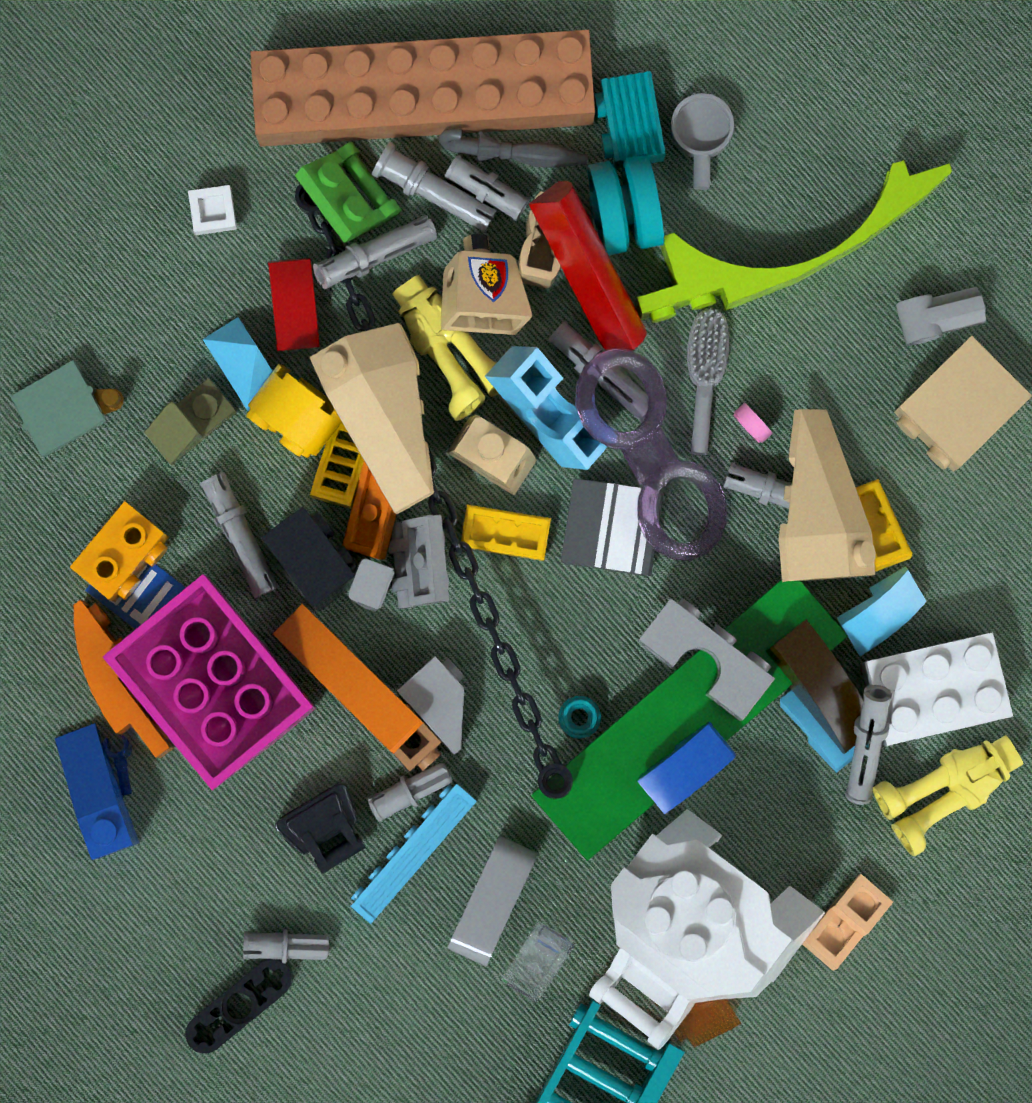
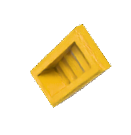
(328, 494)

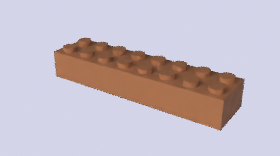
(422, 88)

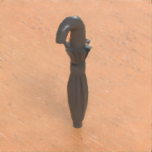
(531, 153)

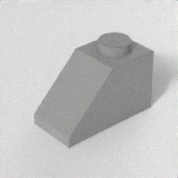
(438, 700)

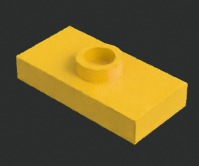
(506, 532)
(886, 532)

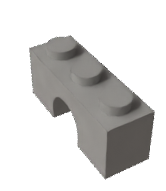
(739, 678)

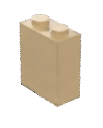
(961, 405)

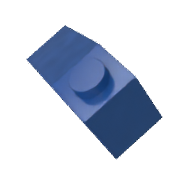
(95, 793)

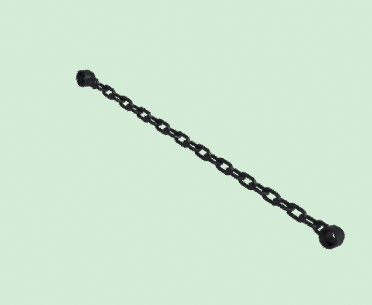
(544, 772)

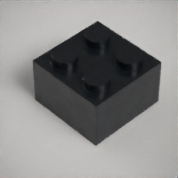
(311, 559)

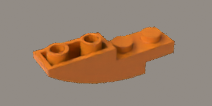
(111, 694)

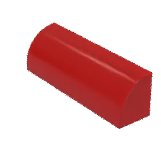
(588, 267)

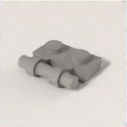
(419, 562)

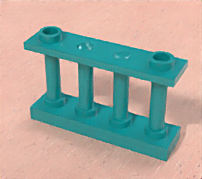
(659, 1062)

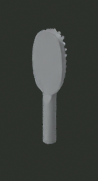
(706, 366)

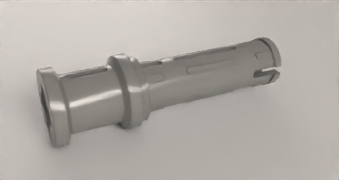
(417, 180)

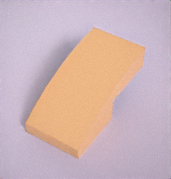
(847, 922)

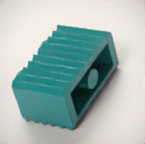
(630, 118)

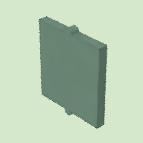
(58, 408)

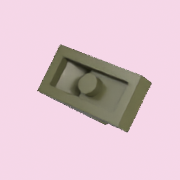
(189, 421)

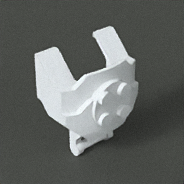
(695, 929)

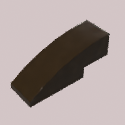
(820, 683)

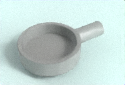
(702, 130)

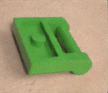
(340, 199)

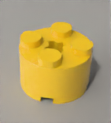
(295, 411)

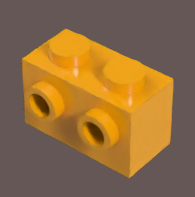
(121, 553)

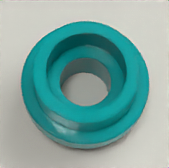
(589, 707)

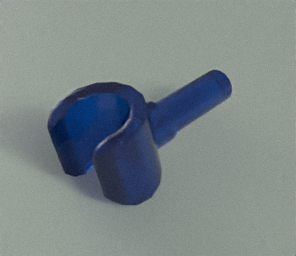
(121, 764)

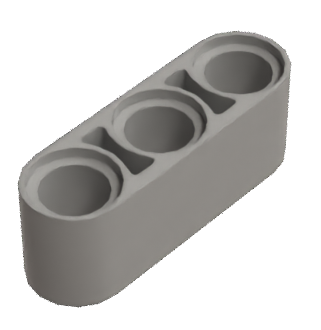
(492, 900)

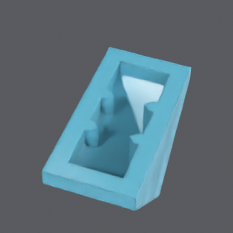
(239, 359)

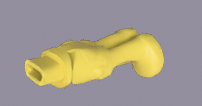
(422, 314)
(970, 778)

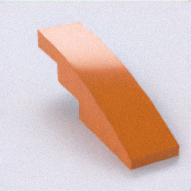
(348, 678)

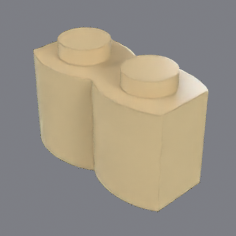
(537, 261)

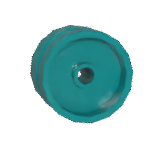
(631, 204)

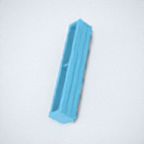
(409, 858)

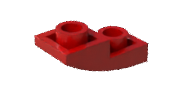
(293, 304)

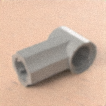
(930, 317)

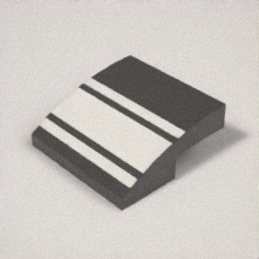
(605, 529)

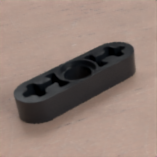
(221, 1035)

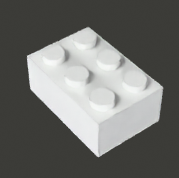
(941, 688)

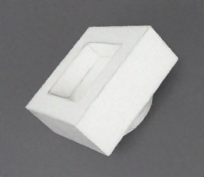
(212, 210)

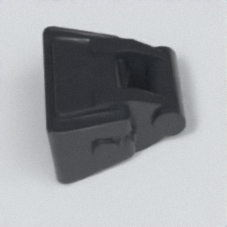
(318, 822)

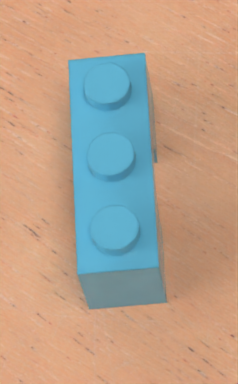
(528, 386)

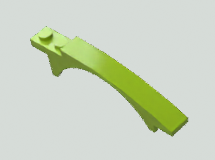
(702, 278)

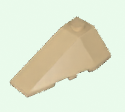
(377, 398)
(826, 521)

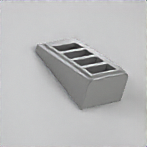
(371, 584)

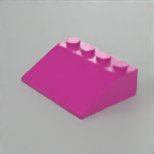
(209, 682)

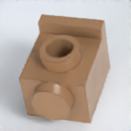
(425, 753)

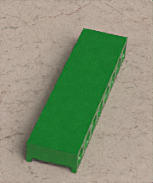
(606, 772)

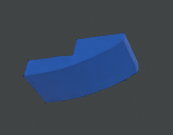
(687, 767)

